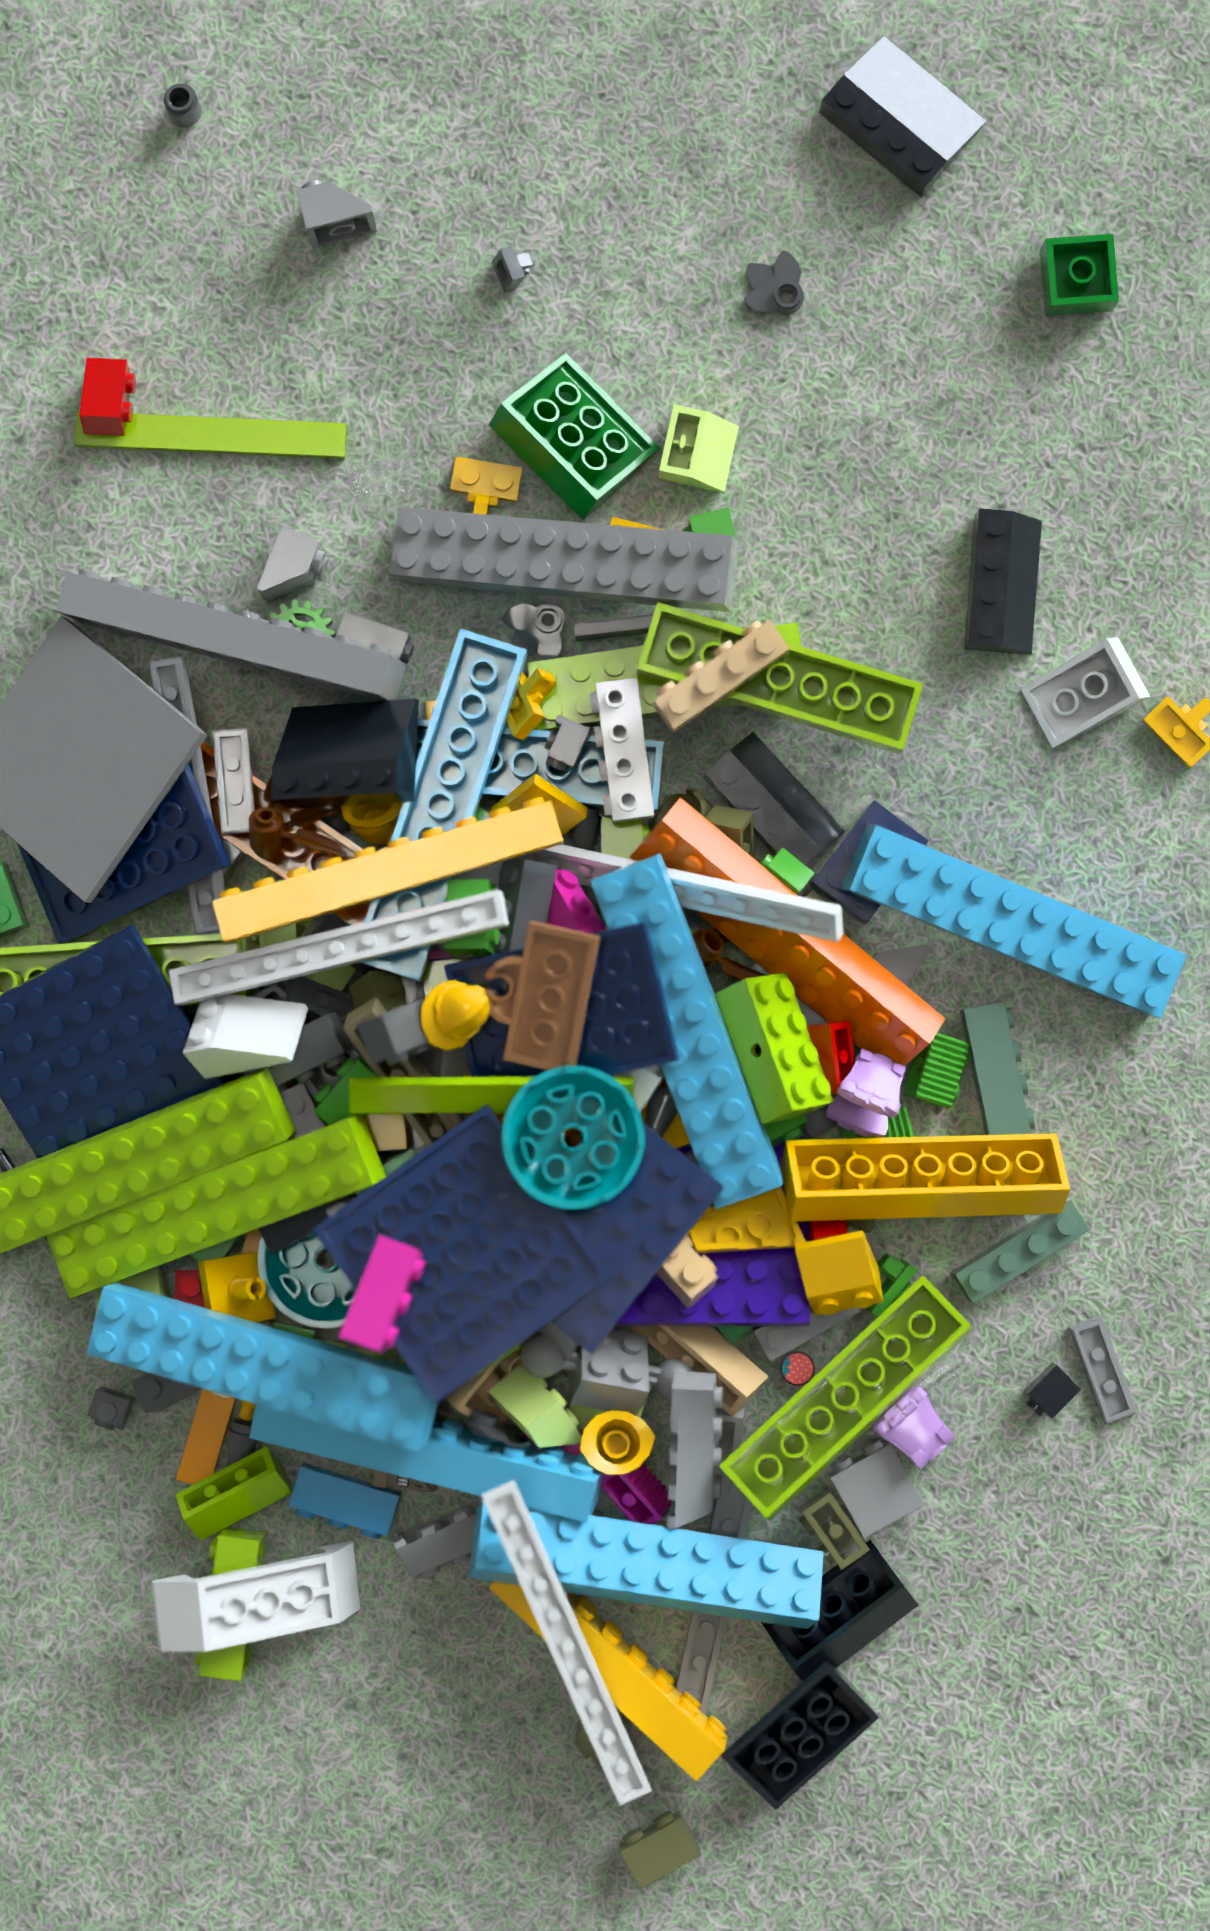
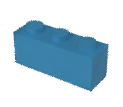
(344, 1501)

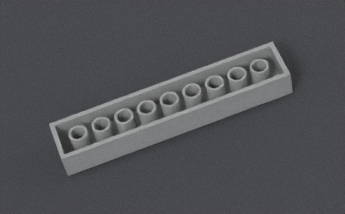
(565, 559)
(231, 637)

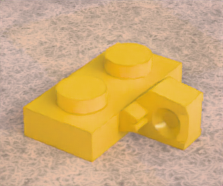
(485, 482)
(525, 709)
(1181, 728)

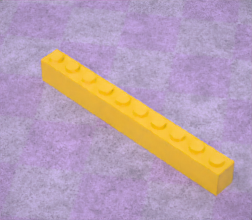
(387, 871)

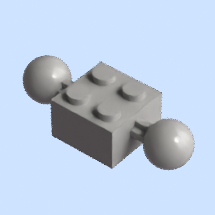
(608, 1379)

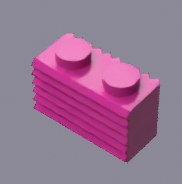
(638, 1495)

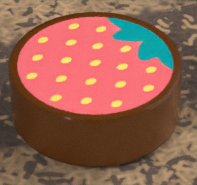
(797, 1368)

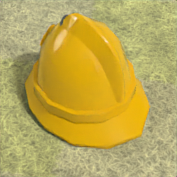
(374, 821)
(453, 1014)
(616, 1442)

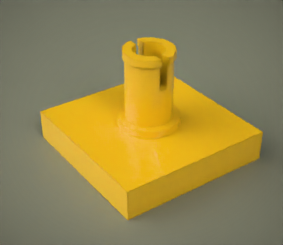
(567, 809)
(235, 1287)

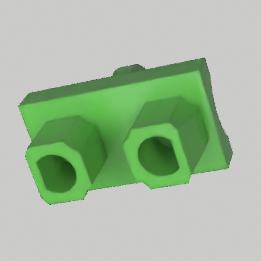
(896, 1282)

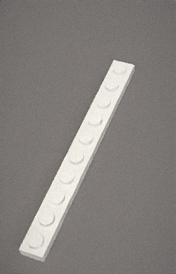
(712, 894)
(339, 947)
(566, 1642)

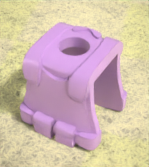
(868, 1095)
(915, 1427)

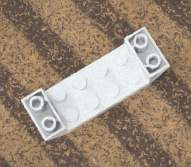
(256, 1601)

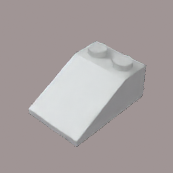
(1085, 692)
(243, 1034)

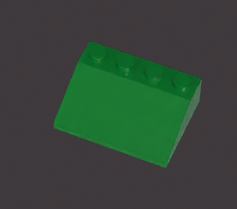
(573, 435)

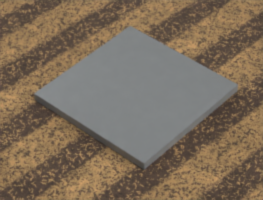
(85, 758)

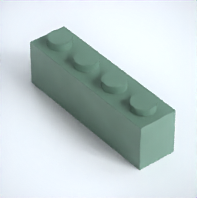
(996, 1070)
(1019, 1252)

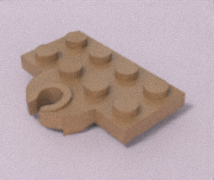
(545, 995)

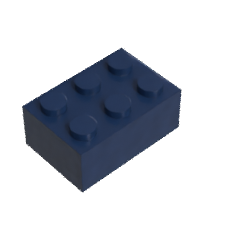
(835, 870)

